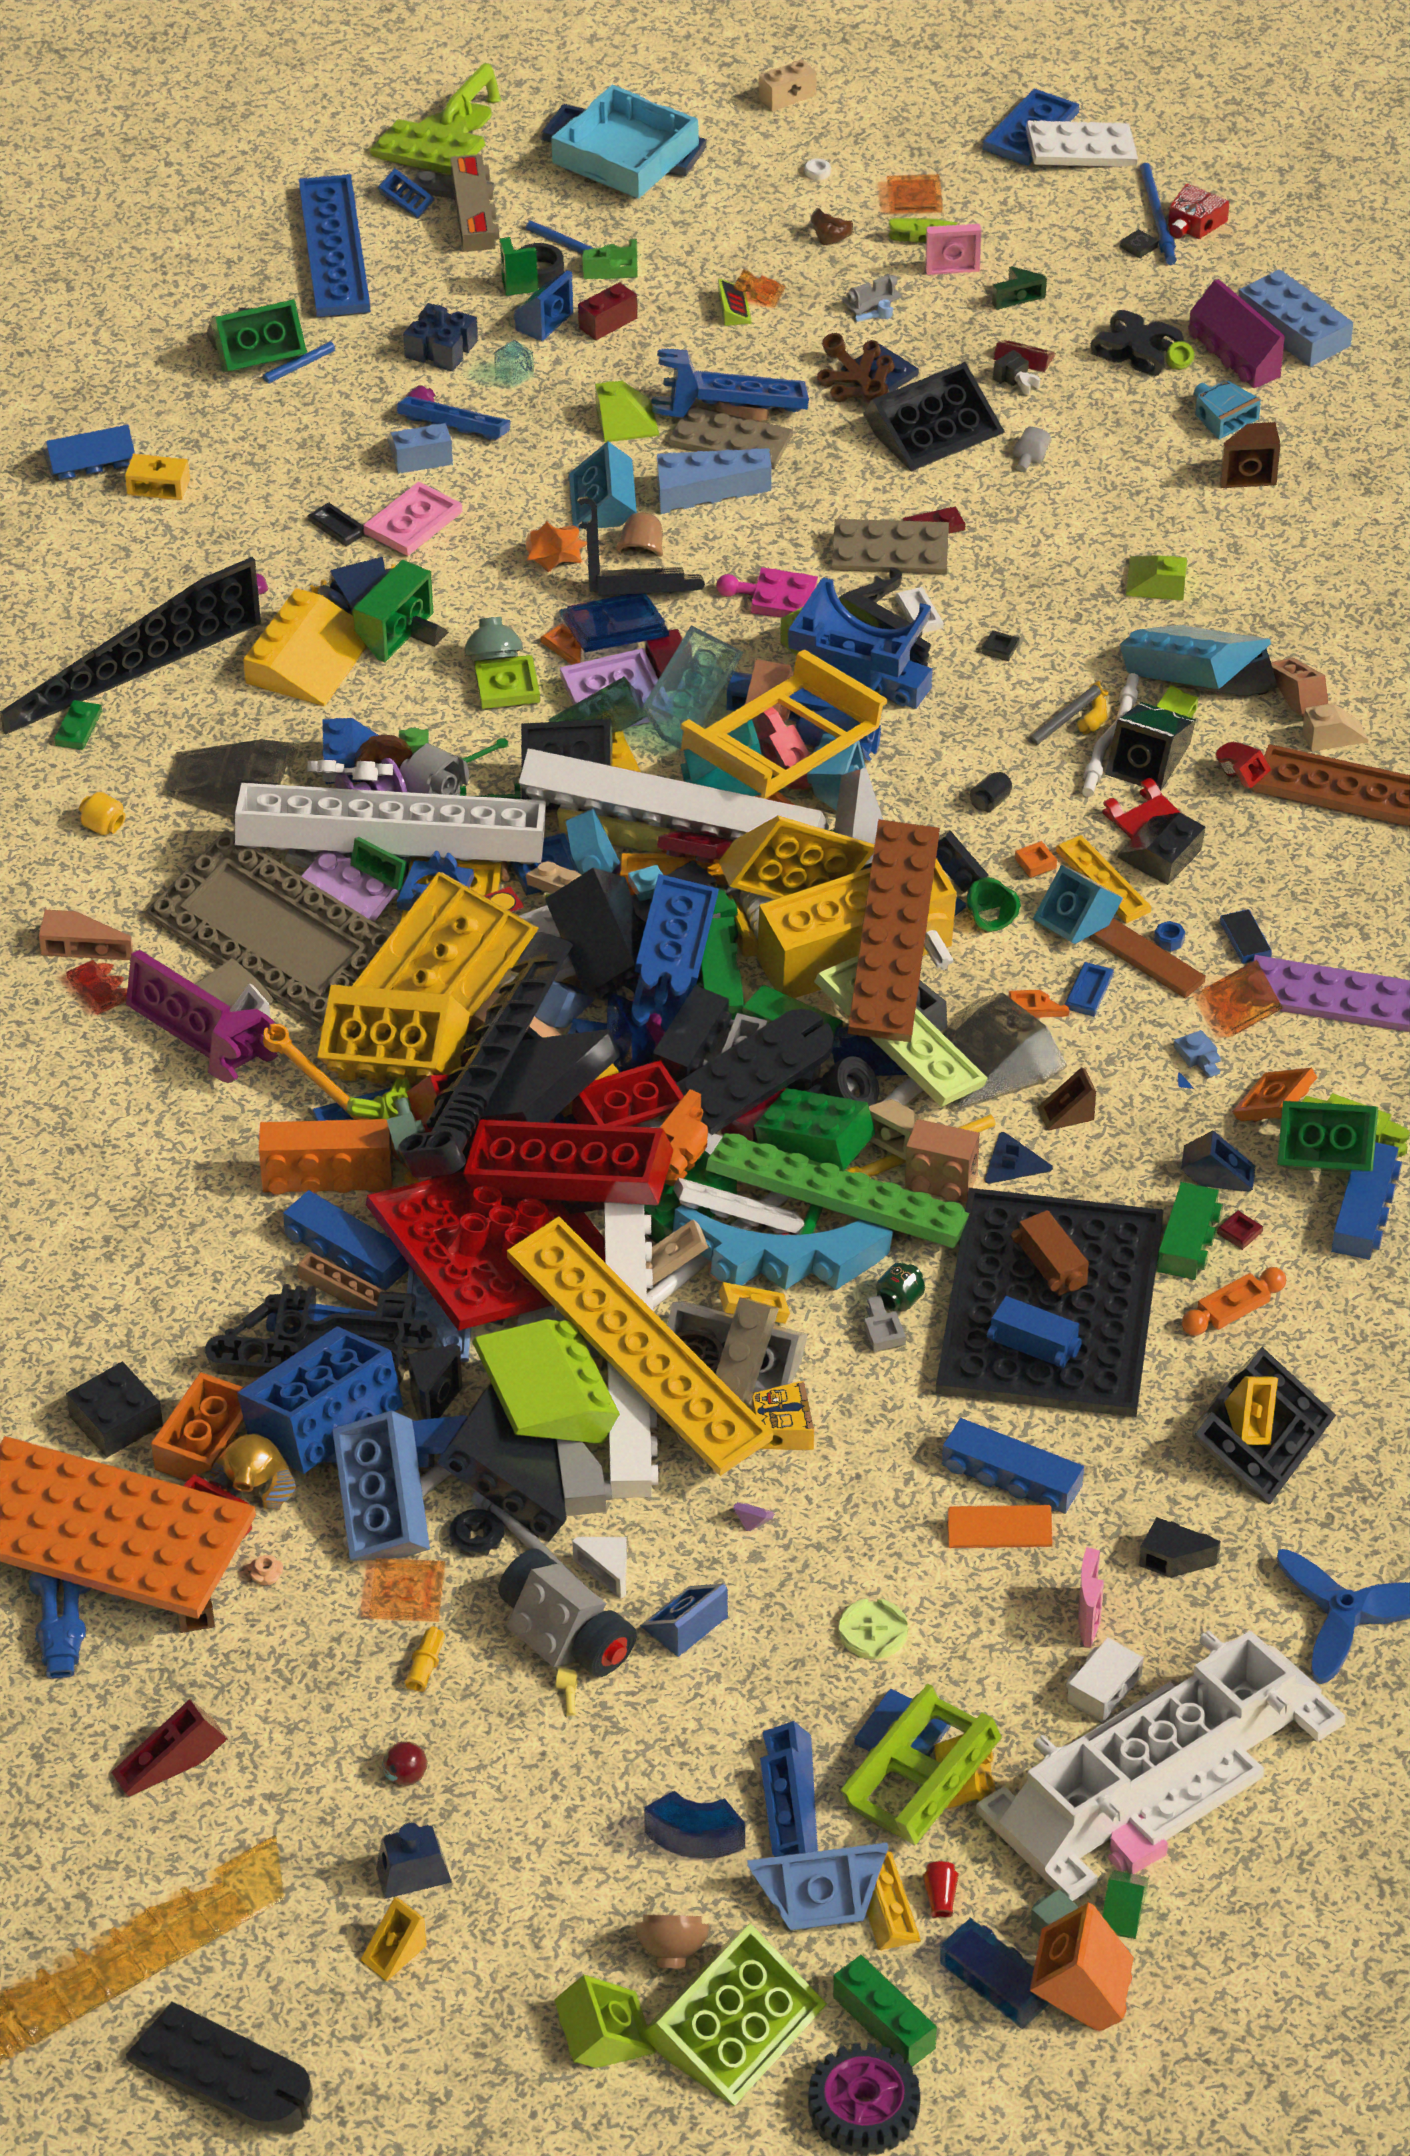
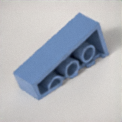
(711, 476)

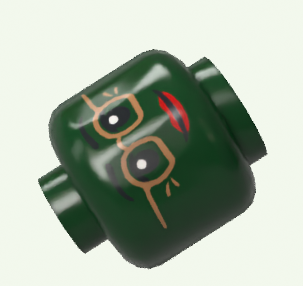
(900, 1287)

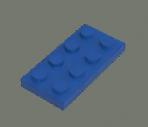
(1010, 136)

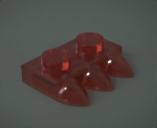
(96, 987)

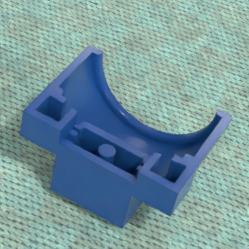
(849, 644)

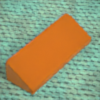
(999, 1526)

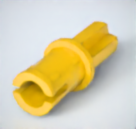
(425, 1659)

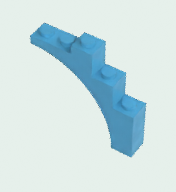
(786, 1259)

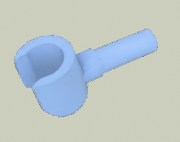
(883, 311)

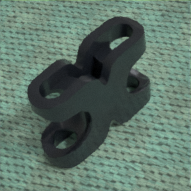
(1135, 342)

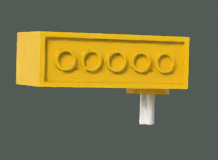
(825, 926)

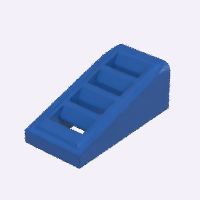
(392, 181)

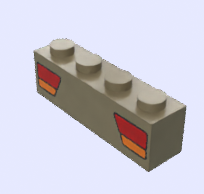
(473, 203)

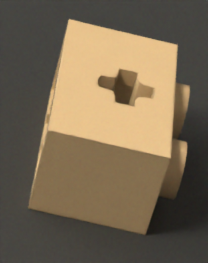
(787, 85)

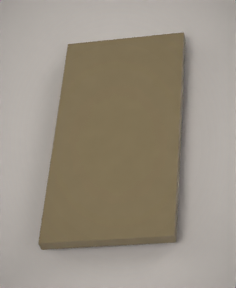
(270, 923)

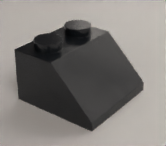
(1164, 846)

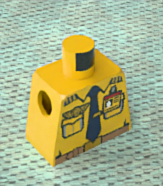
(787, 1415)

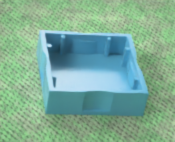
(625, 141)

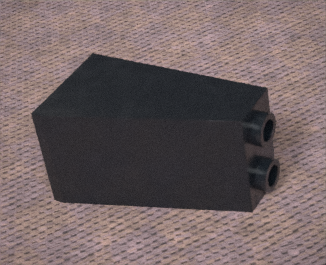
(602, 925)

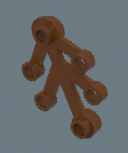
(871, 388)

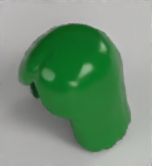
(989, 894)

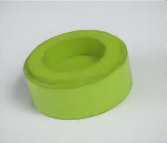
(1179, 355)

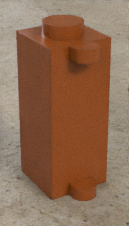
(1052, 1252)

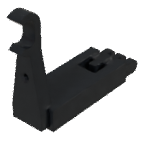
(630, 580)
(863, 606)

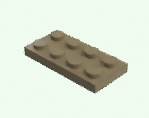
(719, 432)
(889, 543)

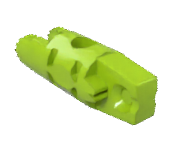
(913, 228)

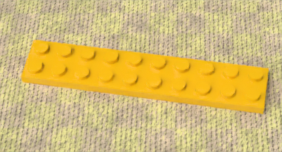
(640, 1346)

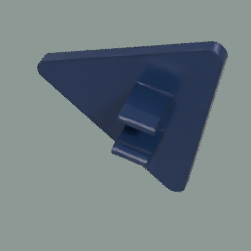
(1013, 1161)

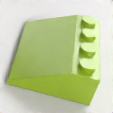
(548, 1381)
(735, 2016)

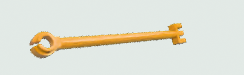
(285, 1046)

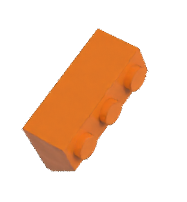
(198, 1428)

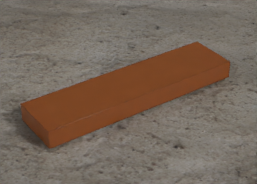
(1149, 958)

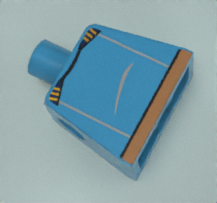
(1225, 407)

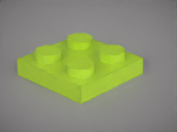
(507, 681)

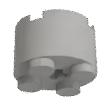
(434, 772)

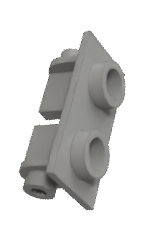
(864, 298)

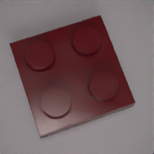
(702, 846)

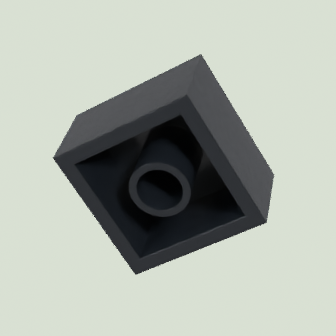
(114, 1409)

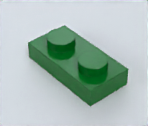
(78, 725)

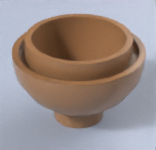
(671, 1938)

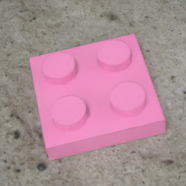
(953, 249)

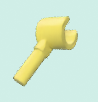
(567, 1680)

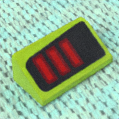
(733, 304)

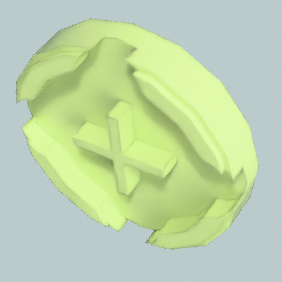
(873, 1628)

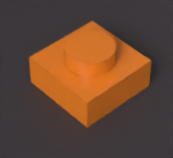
(1035, 859)

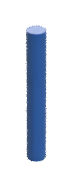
(557, 237)
(298, 362)

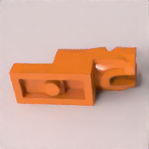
(685, 1135)

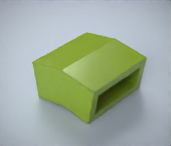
(1179, 702)

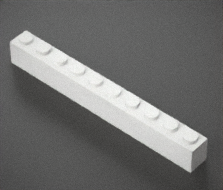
(630, 1436)

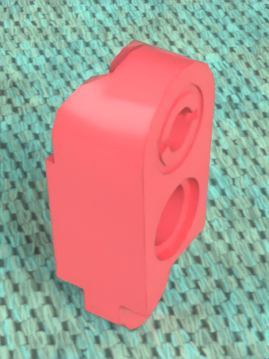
(782, 744)

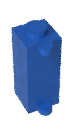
(1035, 1332)

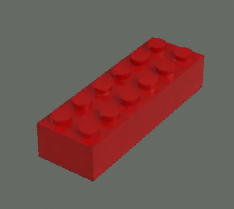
(570, 1161)

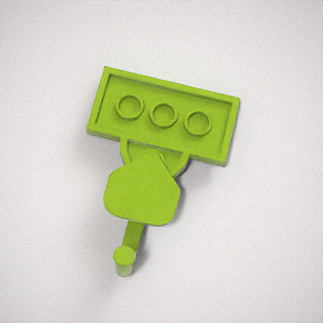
(443, 134)

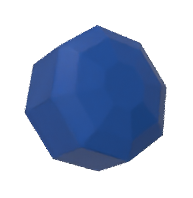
(1169, 936)

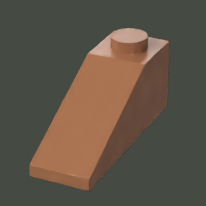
(1300, 684)
(80, 936)

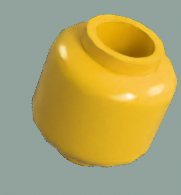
(102, 813)

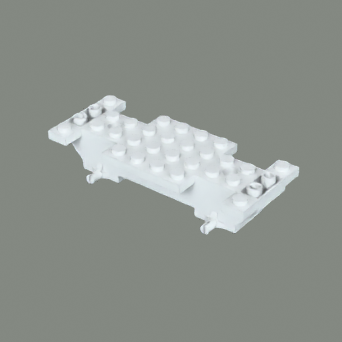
(1159, 1758)

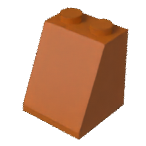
(1083, 1968)

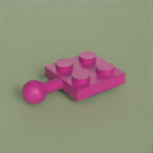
(775, 592)

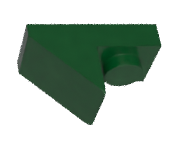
(1020, 288)

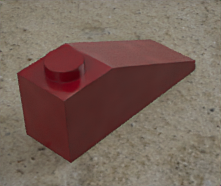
(173, 1748)

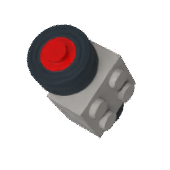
(563, 1616)

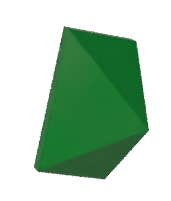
(378, 863)

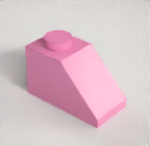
(1133, 1850)

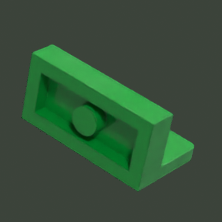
(518, 268)

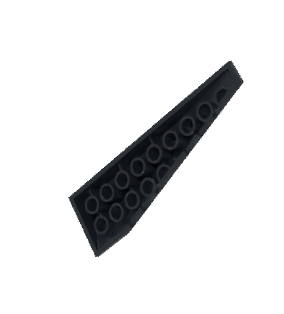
(186, 623)

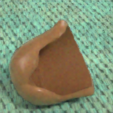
(642, 531)

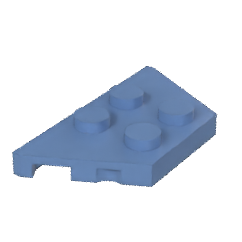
(821, 1885)

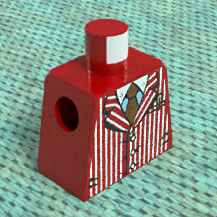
(1196, 212)

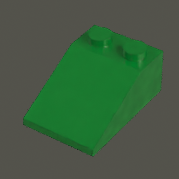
(1327, 1137)

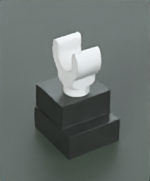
(1014, 370)

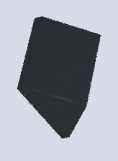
(435, 1379)

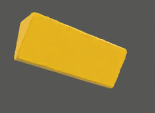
(885, 1912)

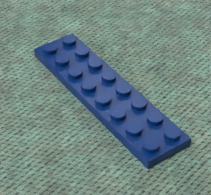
(334, 245)

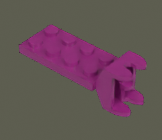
(197, 1017)

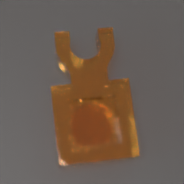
(762, 290)

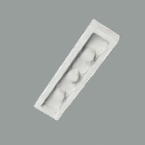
(749, 1210)

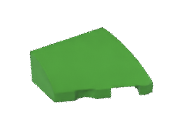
(607, 261)

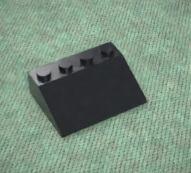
(933, 417)

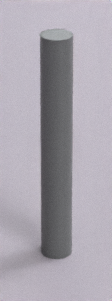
(1065, 715)

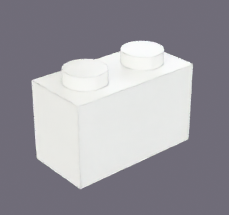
(1104, 1679)

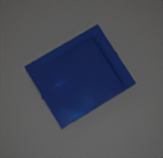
(614, 622)

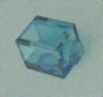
(514, 363)

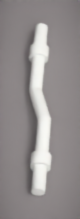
(1094, 770)

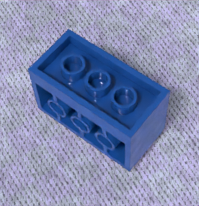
(318, 1390)

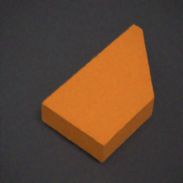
(563, 643)
(1038, 1003)

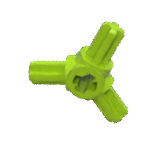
(380, 1107)

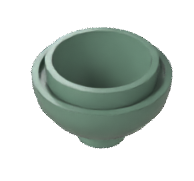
(492, 641)

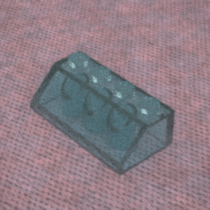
(691, 684)

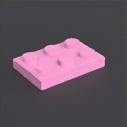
(412, 518)

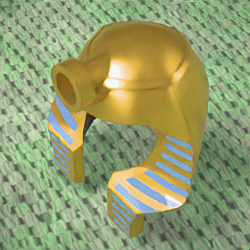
(253, 1461)

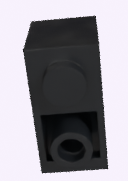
(1177, 1550)

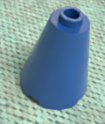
(812, 734)

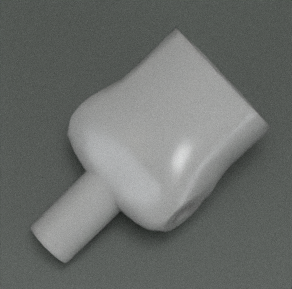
(1031, 447)

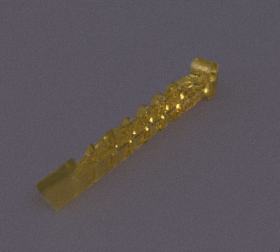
(142, 1949)

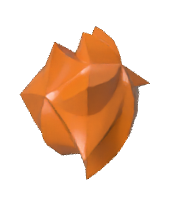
(553, 545)

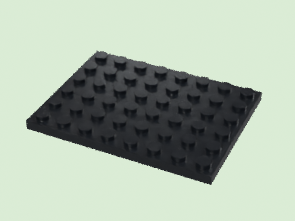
(1110, 1308)

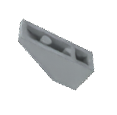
(582, 1479)

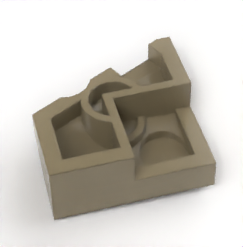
(230, 981)

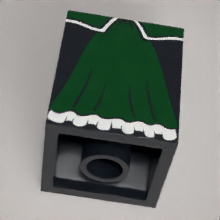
(1149, 744)

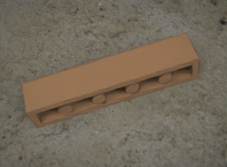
(338, 1282)

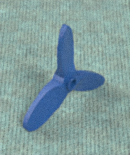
(1343, 1608)

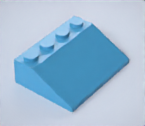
(1189, 654)

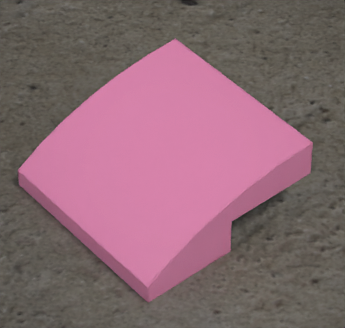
(1090, 1597)

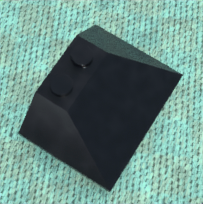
(1296, 1427)

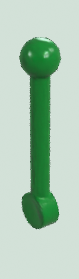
(500, 743)

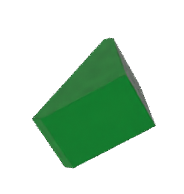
(1124, 1902)

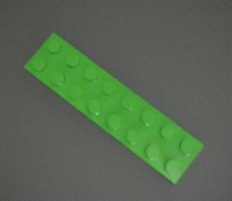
(838, 1190)

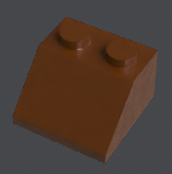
(1251, 457)

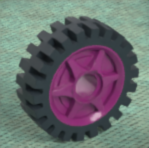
(861, 2124)

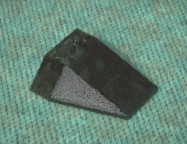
(213, 775)
(1005, 1046)

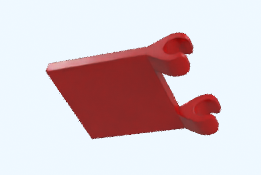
(1137, 817)

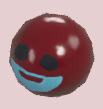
(404, 1763)

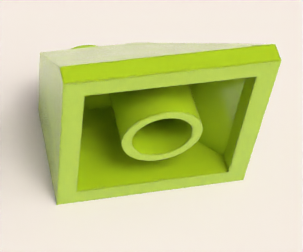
(624, 412)
(1157, 577)

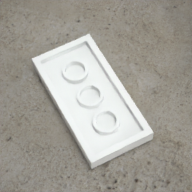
(1081, 143)

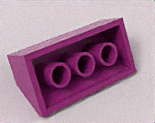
(1237, 335)

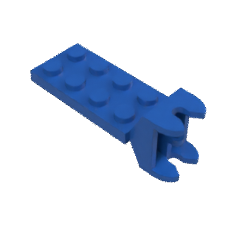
(723, 387)
(672, 947)

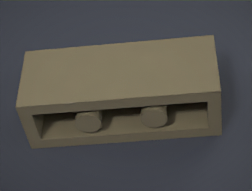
(746, 1346)

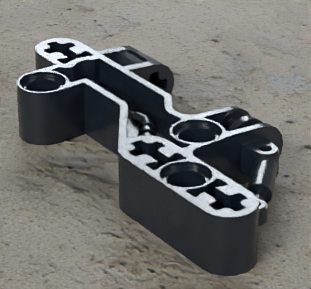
(389, 1328)

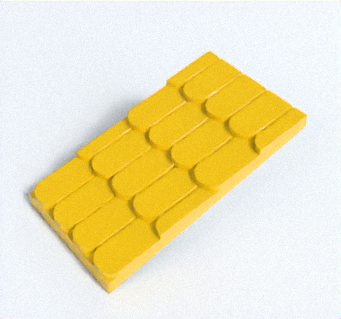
(450, 946)

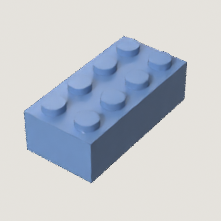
(1309, 324)

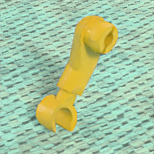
(1097, 715)

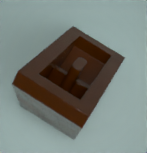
(1070, 1103)

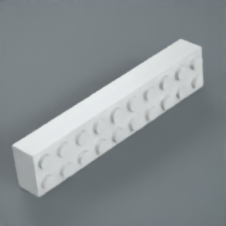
(651, 798)
(392, 821)

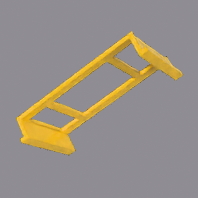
(756, 770)

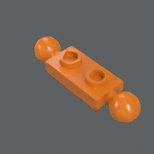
(1233, 1301)

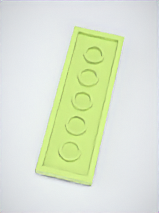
(928, 1057)

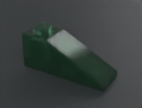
(614, 702)

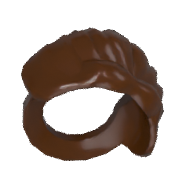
(830, 229)

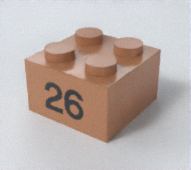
(941, 1160)

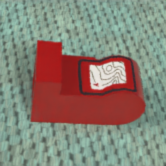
(1240, 761)

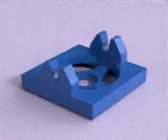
(432, 867)

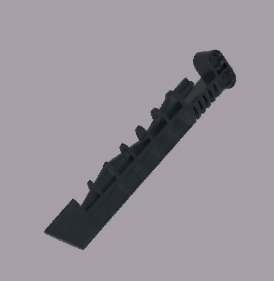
(471, 1086)

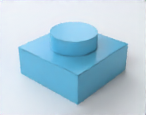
(644, 882)

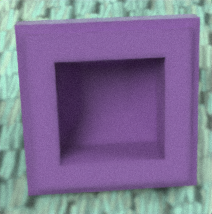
(752, 1516)

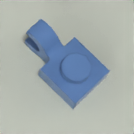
(1198, 1050)

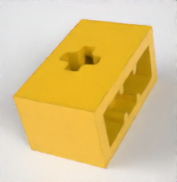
(157, 477)

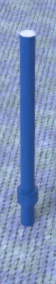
(1165, 242)

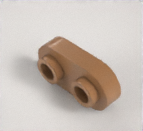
(747, 411)

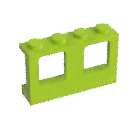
(937, 1780)

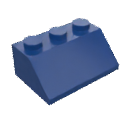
(89, 452)

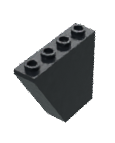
(549, 1075)
(508, 1469)

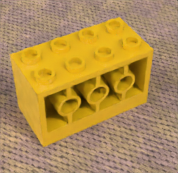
(391, 1034)

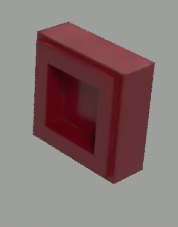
(1240, 1229)

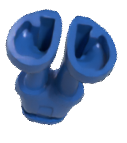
(58, 1636)

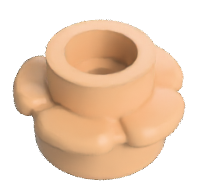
(266, 1576)

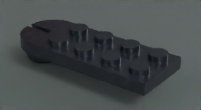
(759, 1066)
(225, 2070)

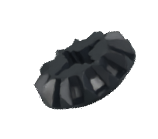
(475, 1520)

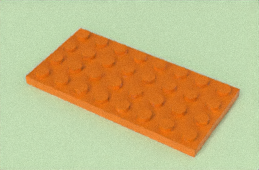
(115, 1528)

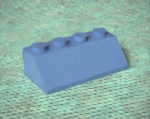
(381, 1488)

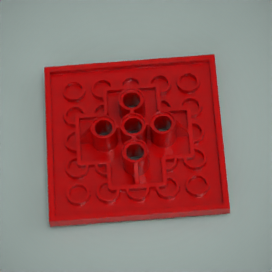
(462, 1240)

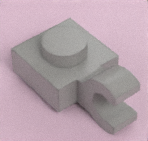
(881, 1327)

